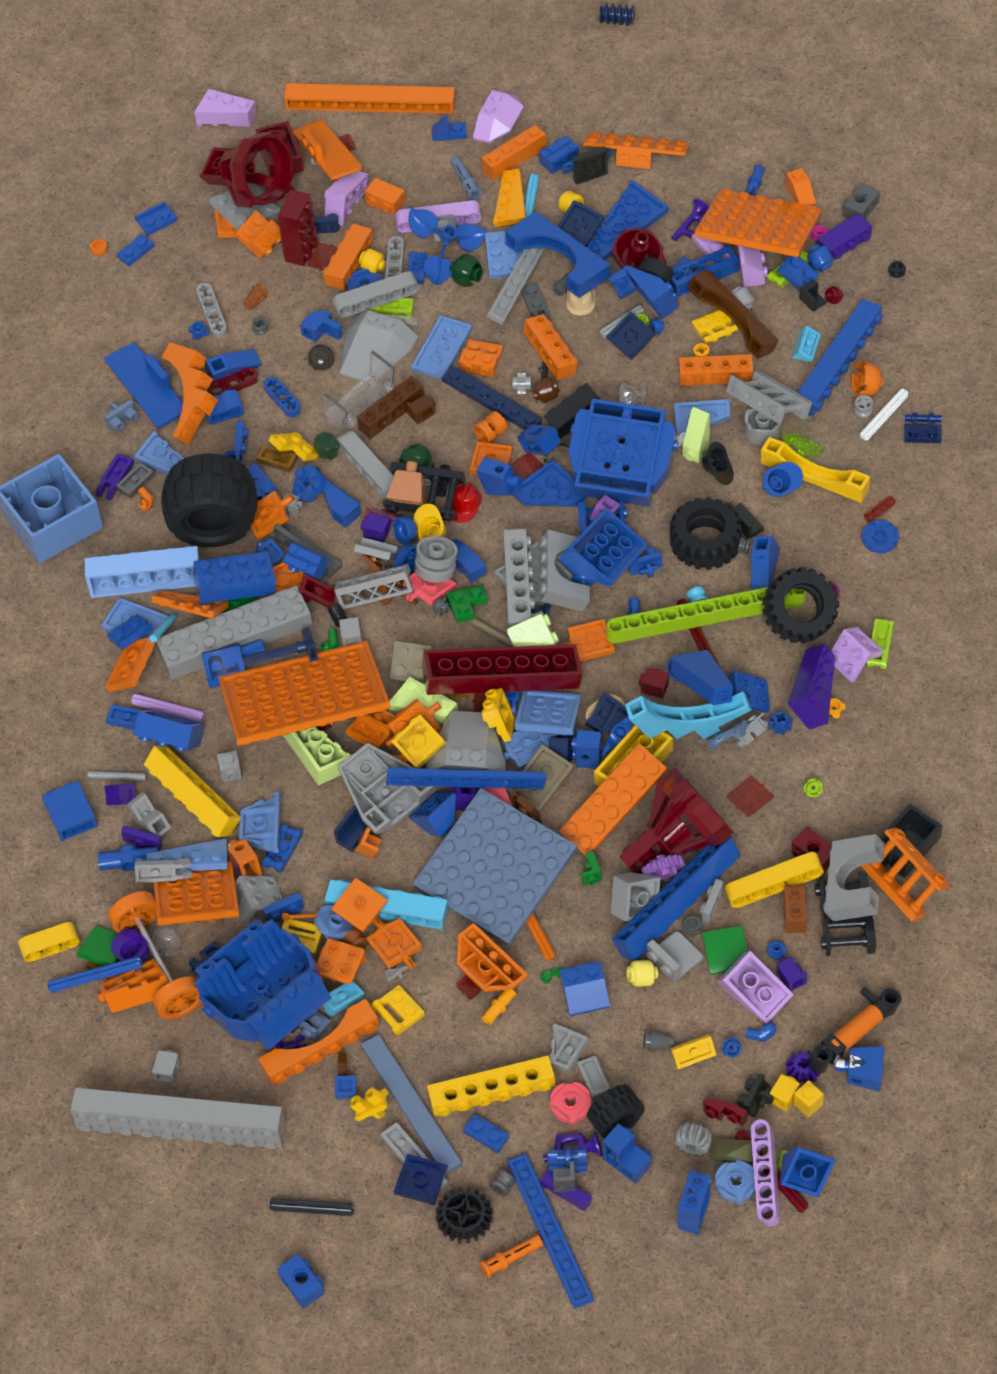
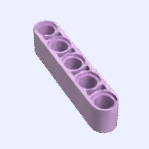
(464, 213)
(769, 1182)

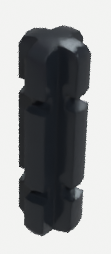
(441, 491)

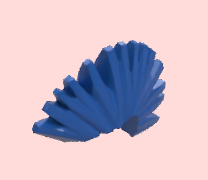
(618, 732)

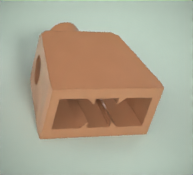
(408, 486)

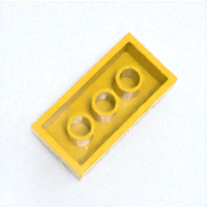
(658, 746)

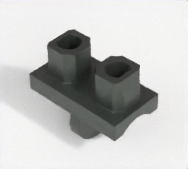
(757, 1096)

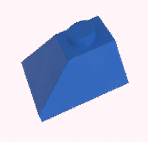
(436, 813)

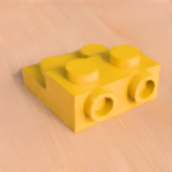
(499, 713)
(418, 741)

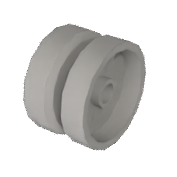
(435, 559)

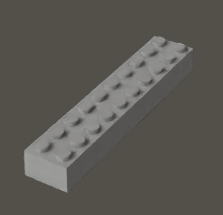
(178, 1118)

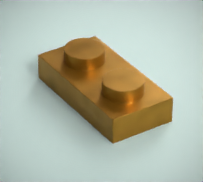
(278, 459)

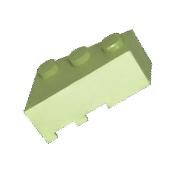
(414, 690)

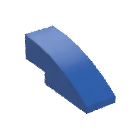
(469, 562)

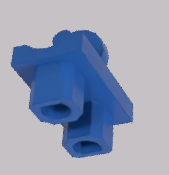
(647, 563)
(561, 1159)

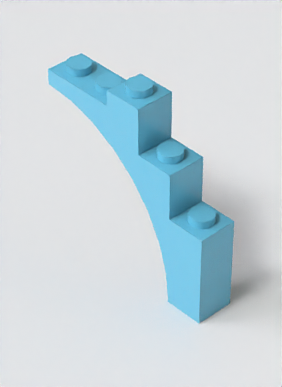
(679, 721)

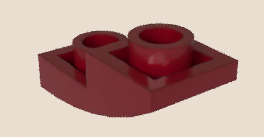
(718, 1109)

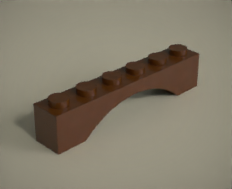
(712, 291)

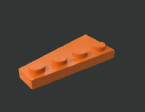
(189, 603)

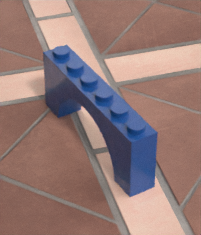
(539, 232)

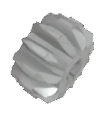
(693, 1138)

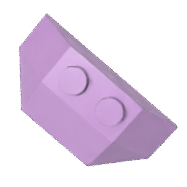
(497, 116)

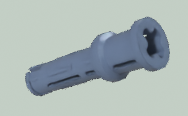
(468, 183)

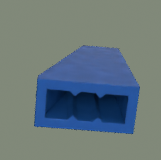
(703, 676)

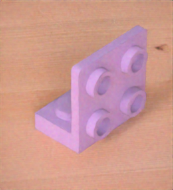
(853, 651)

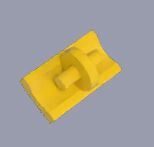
(372, 1105)

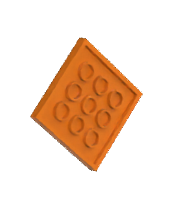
(199, 898)

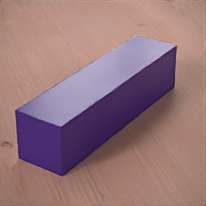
(577, 1198)

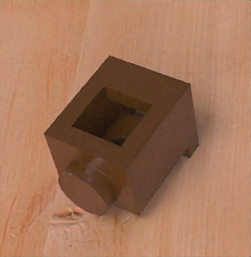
(421, 408)

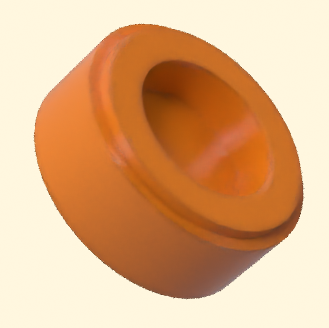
(98, 247)

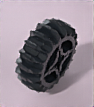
(448, 1210)

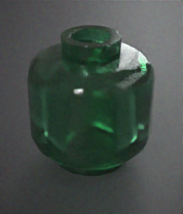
(326, 445)

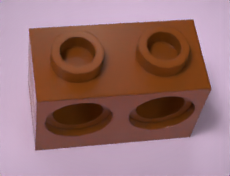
(795, 909)

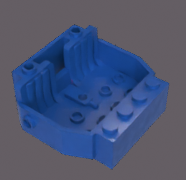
(646, 451)
(261, 984)

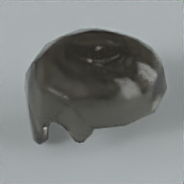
(321, 357)

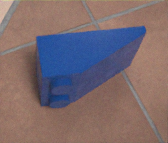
(654, 290)

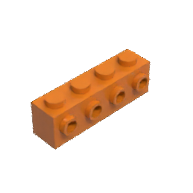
(514, 152)
(347, 256)
(550, 347)
(714, 369)

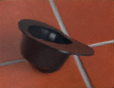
(717, 463)

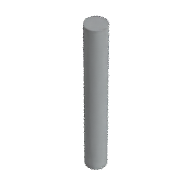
(116, 775)

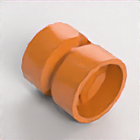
(492, 426)

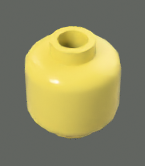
(641, 973)

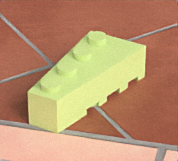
(317, 753)

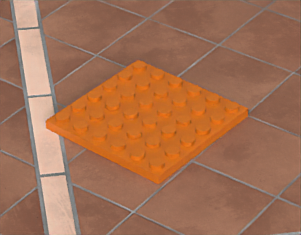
(758, 222)

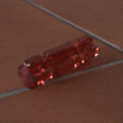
(879, 509)

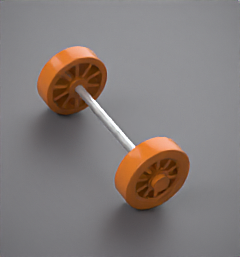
(137, 912)

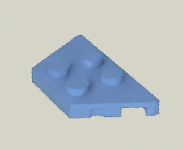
(261, 824)

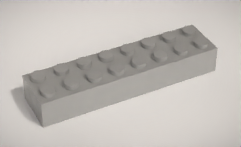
(262, 619)

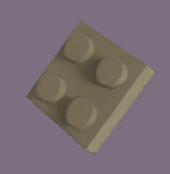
(408, 661)

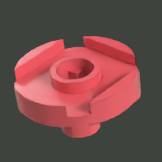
(565, 1092)

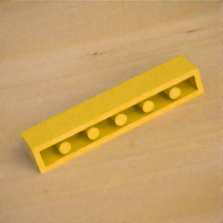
(192, 791)

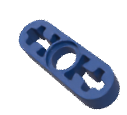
(282, 390)

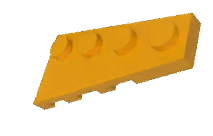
(510, 202)

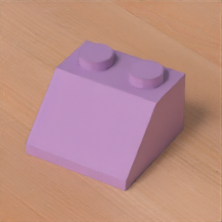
(751, 266)

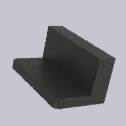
(749, 523)

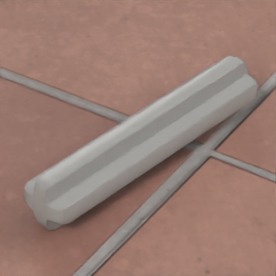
(608, 328)

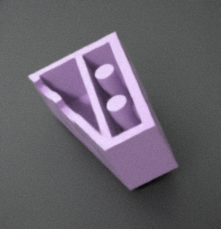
(344, 194)

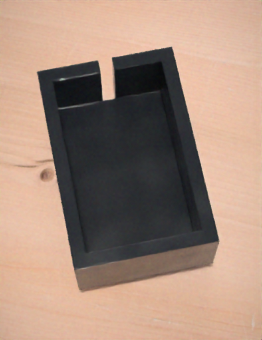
(919, 830)

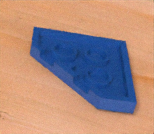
(548, 487)

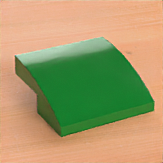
(723, 948)

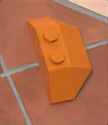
(486, 962)

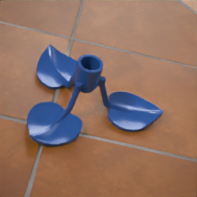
(469, 236)

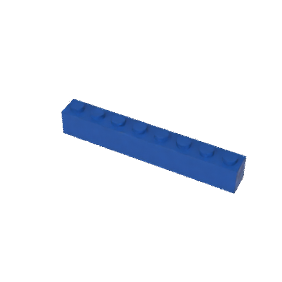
(840, 354)
(675, 899)

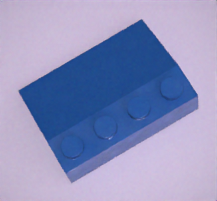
(604, 549)

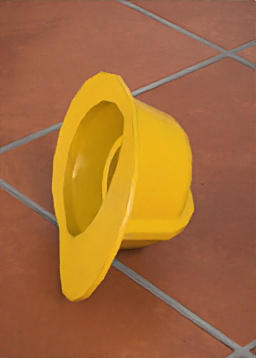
(429, 522)

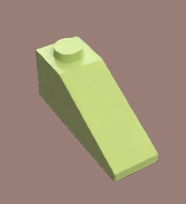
(697, 435)

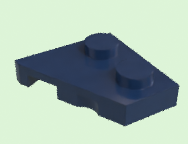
(606, 714)

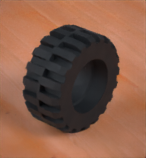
(705, 552)
(820, 591)

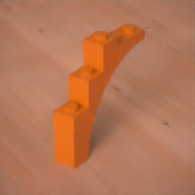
(195, 385)

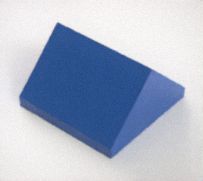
(805, 1170)

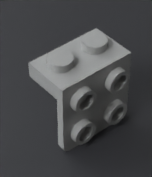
(674, 956)

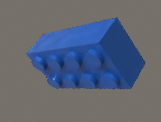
(234, 577)

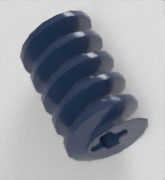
(617, 14)

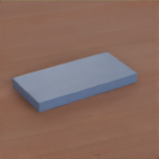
(441, 347)

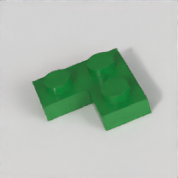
(463, 600)

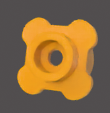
(839, 707)

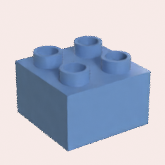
(49, 508)

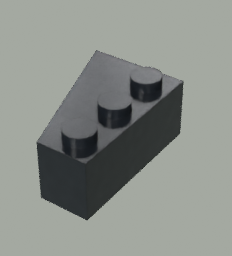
(564, 414)

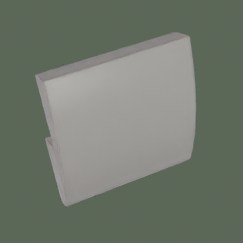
(377, 549)

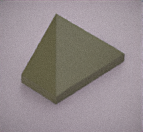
(731, 1150)

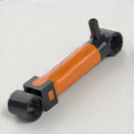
(836, 1044)

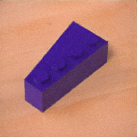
(813, 687)

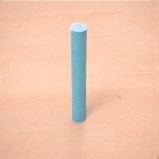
(163, 627)

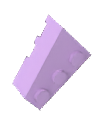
(225, 109)

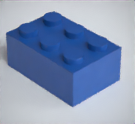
(168, 730)

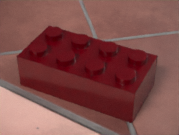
(297, 228)

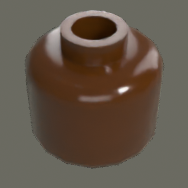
(545, 390)

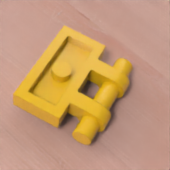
(712, 322)

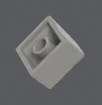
(632, 893)

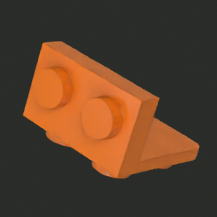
(339, 961)

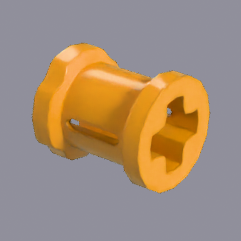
(704, 350)

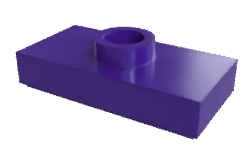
(140, 838)

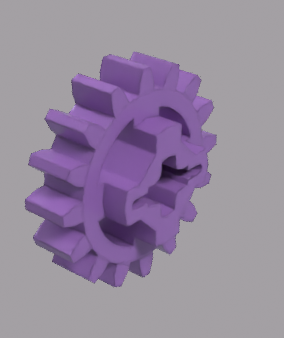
(664, 866)

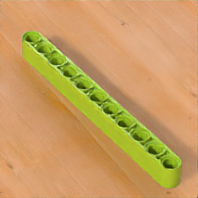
(694, 614)

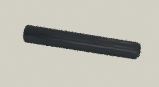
(309, 1206)

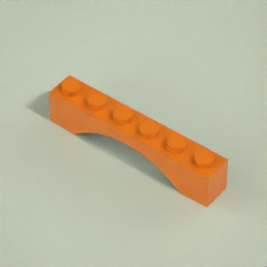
(282, 1063)

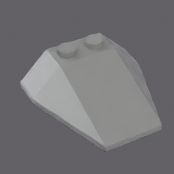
(376, 333)
(468, 745)
(377, 803)

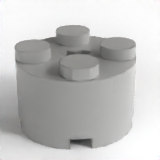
(760, 427)

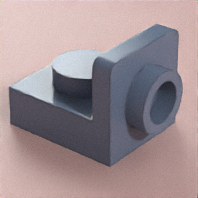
(314, 1026)

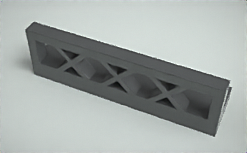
(289, 534)

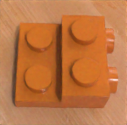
(259, 234)
(480, 357)

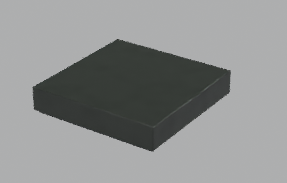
(590, 165)

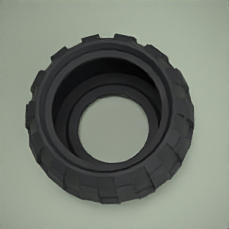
(209, 500)

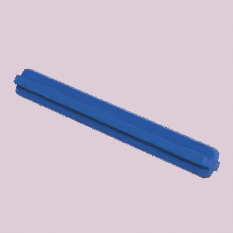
(95, 974)

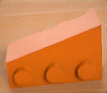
(133, 987)

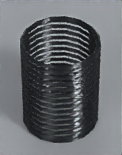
(341, 612)

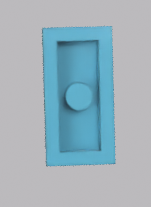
(343, 997)

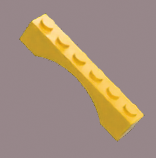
(845, 483)

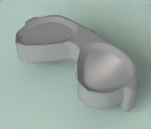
(392, 973)

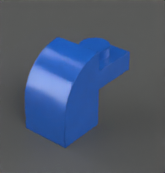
(622, 283)
(319, 323)

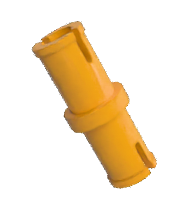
(498, 1006)

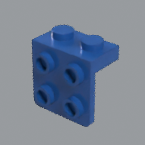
(754, 687)

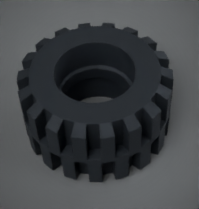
(615, 1107)

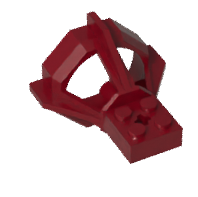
(236, 167)
(668, 831)

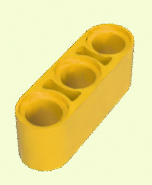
(48, 942)

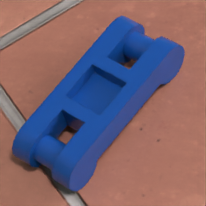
(286, 848)

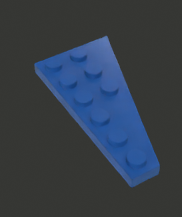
(634, 210)

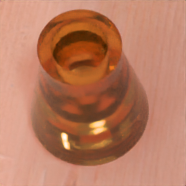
(256, 295)

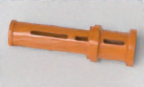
(501, 1260)

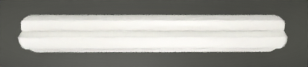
(883, 414)

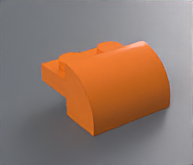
(371, 729)

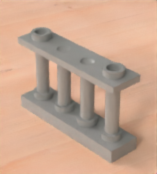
(769, 396)

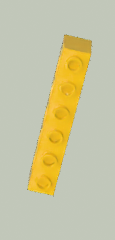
(496, 1077)

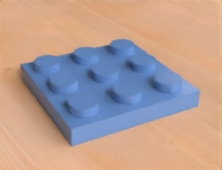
(548, 712)

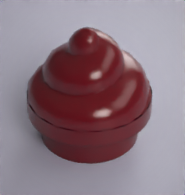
(834, 295)

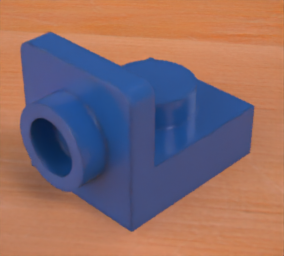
(273, 549)

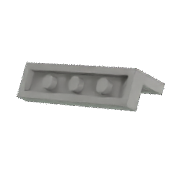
(375, 580)

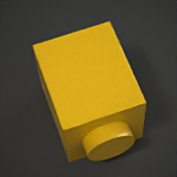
(784, 1092)
(808, 1099)

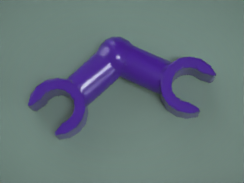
(293, 1045)

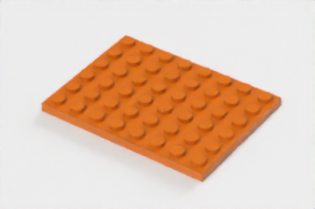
(303, 693)

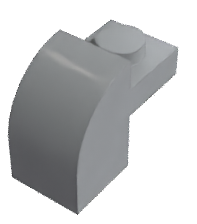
(147, 817)

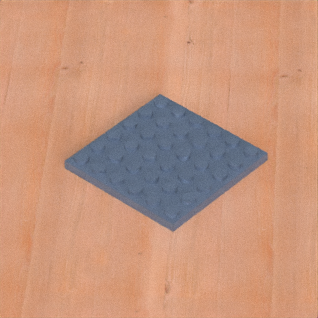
(495, 866)

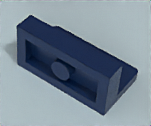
(350, 830)

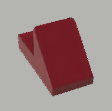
(316, 591)

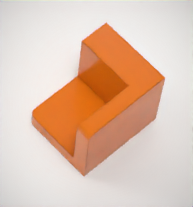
(368, 844)

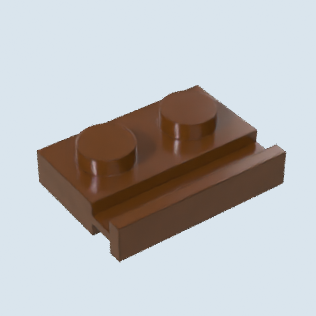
(525, 806)

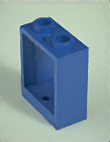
(695, 1203)

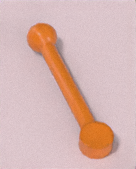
(285, 916)

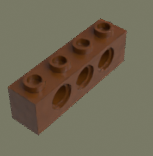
(389, 408)

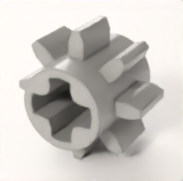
(521, 383)
(292, 508)

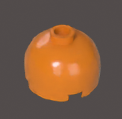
(866, 376)

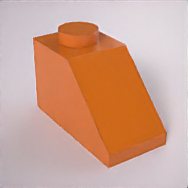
(800, 187)

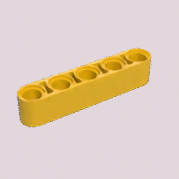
(773, 879)

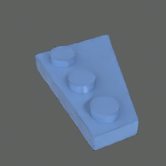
(718, 410)

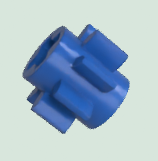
(780, 722)

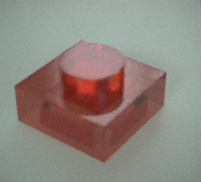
(348, 142)
(468, 987)

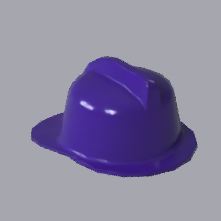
(130, 944)

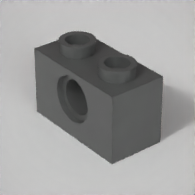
(862, 201)

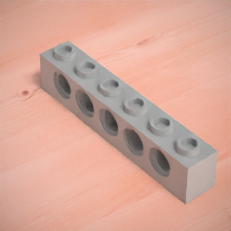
(518, 576)

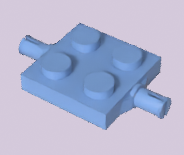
(524, 746)

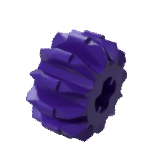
(795, 1069)

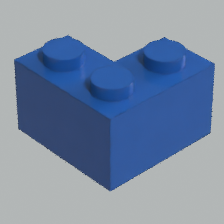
(624, 1155)

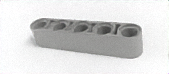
(375, 294)
(366, 462)

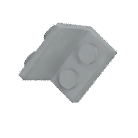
(254, 894)

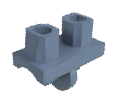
(119, 414)

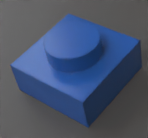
(345, 1087)

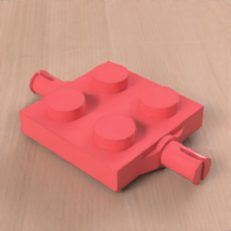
(428, 590)

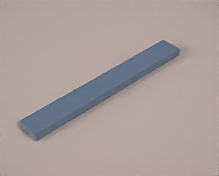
(410, 1103)

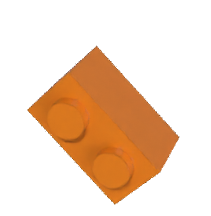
(385, 196)

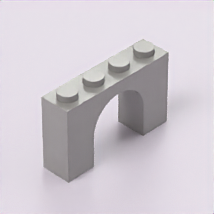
(553, 587)
(844, 858)

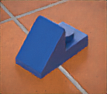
(448, 131)

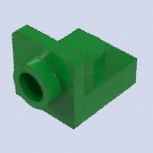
(592, 868)

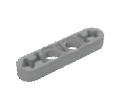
(391, 251)
(212, 310)

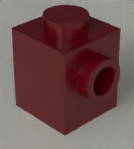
(654, 682)

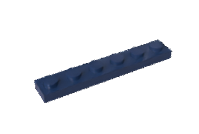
(490, 398)

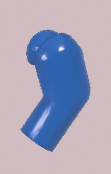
(763, 1033)

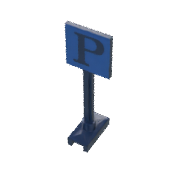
(229, 658)

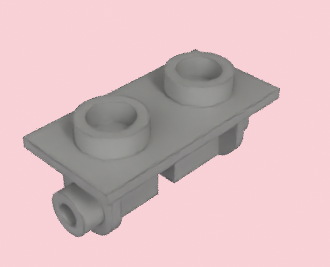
(756, 726)

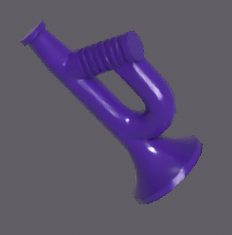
(700, 208)
(591, 1146)

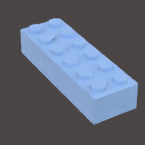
(141, 571)

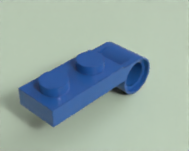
(240, 446)

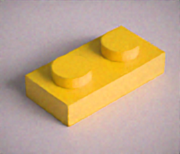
(693, 1051)

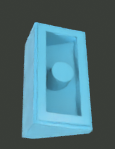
(806, 344)

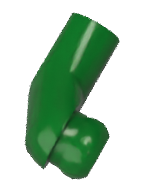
(333, 641)

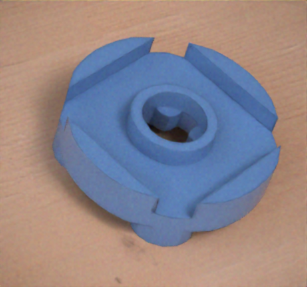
(326, 924)
(725, 1186)

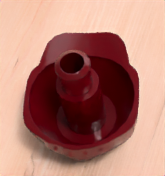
(635, 246)

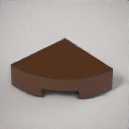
(342, 1064)

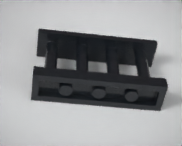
(435, 475)
(867, 940)

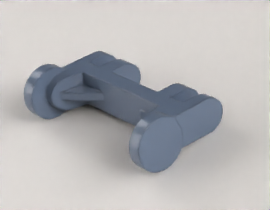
(738, 729)

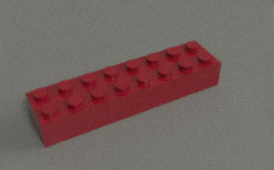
(501, 667)

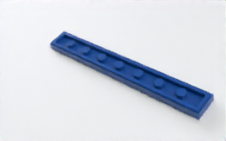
(465, 778)
(550, 1231)

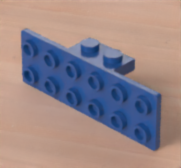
(146, 383)

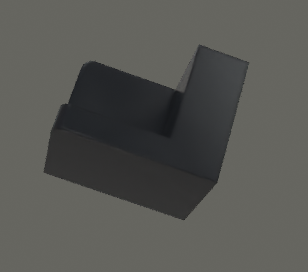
(810, 296)

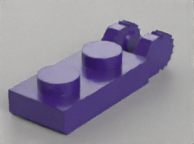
(114, 474)

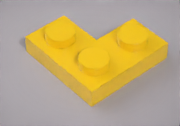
(294, 442)

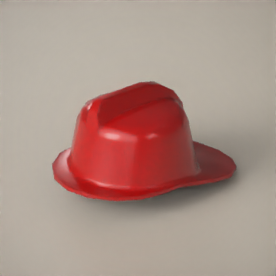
(466, 502)

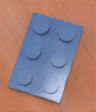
(500, 257)

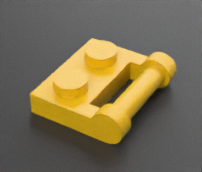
(309, 940)
(402, 1005)

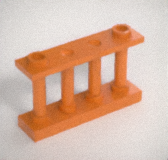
(898, 893)

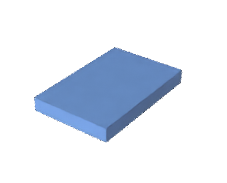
(125, 609)

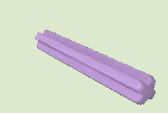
(167, 707)

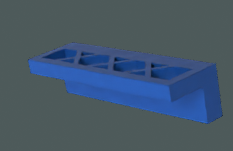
(721, 269)

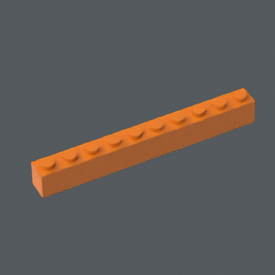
(369, 98)

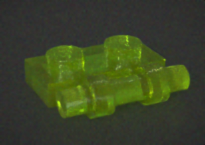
(804, 445)

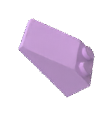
(755, 987)

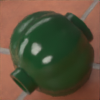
(466, 269)
(418, 454)

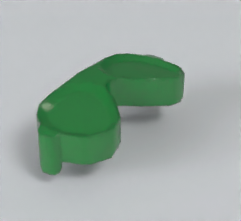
(547, 976)

